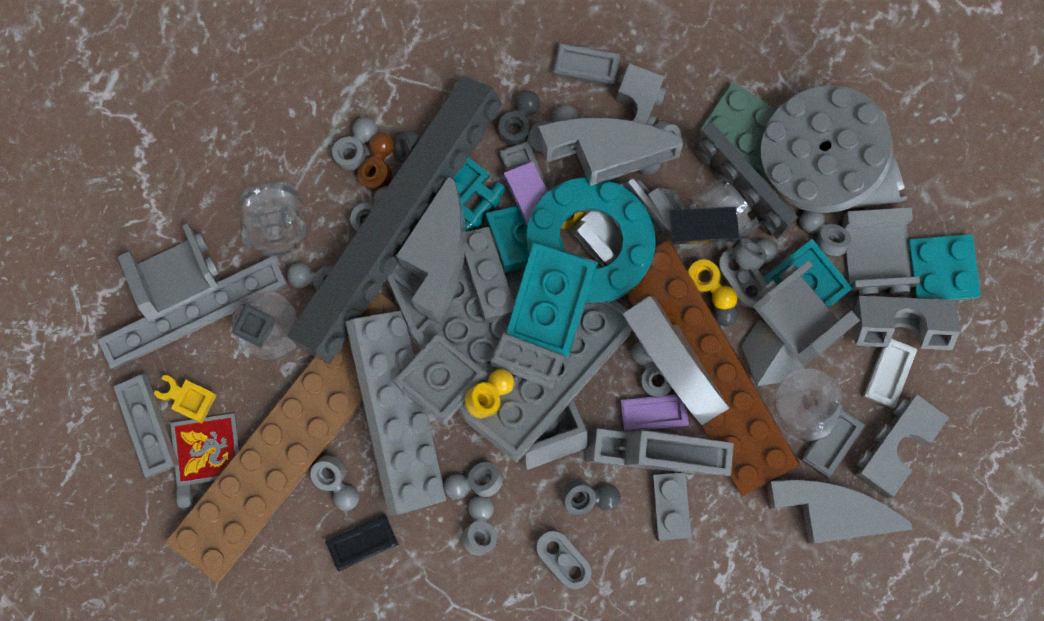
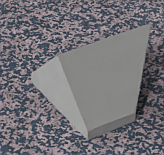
(768, 355)

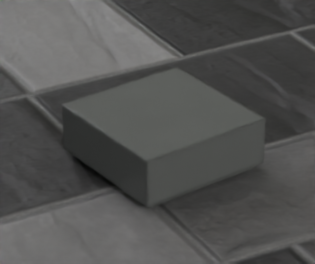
(254, 326)

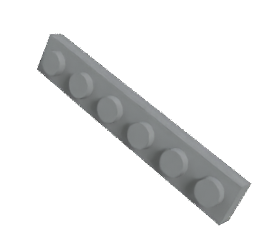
(147, 336)

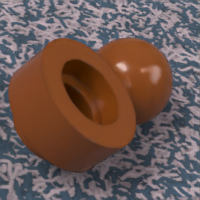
(381, 146)

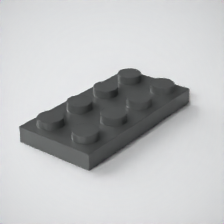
(770, 209)

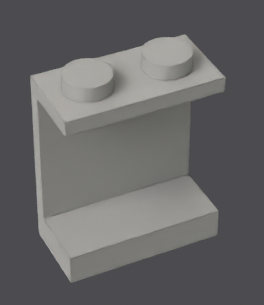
(602, 235)
(879, 251)
(171, 276)
(801, 315)

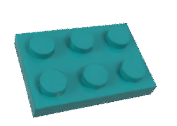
(551, 298)

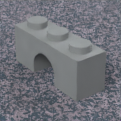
(640, 92)
(932, 320)
(882, 467)

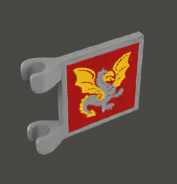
(202, 452)

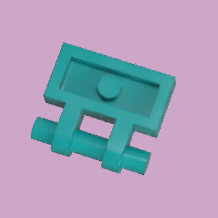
(470, 182)

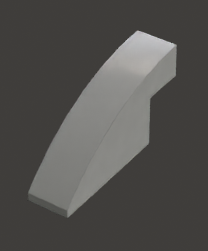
(608, 145)
(437, 252)
(676, 359)
(659, 452)
(835, 511)

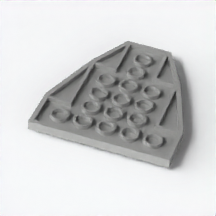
(529, 405)

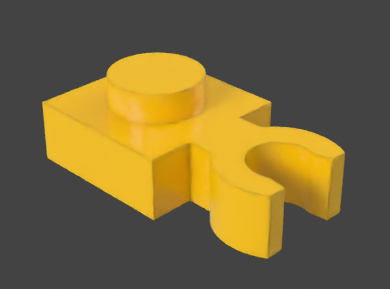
(189, 400)

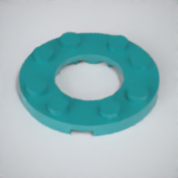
(624, 209)

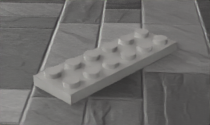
(395, 420)

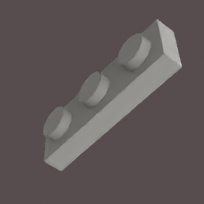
(488, 276)
(146, 426)

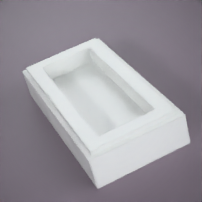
(890, 373)

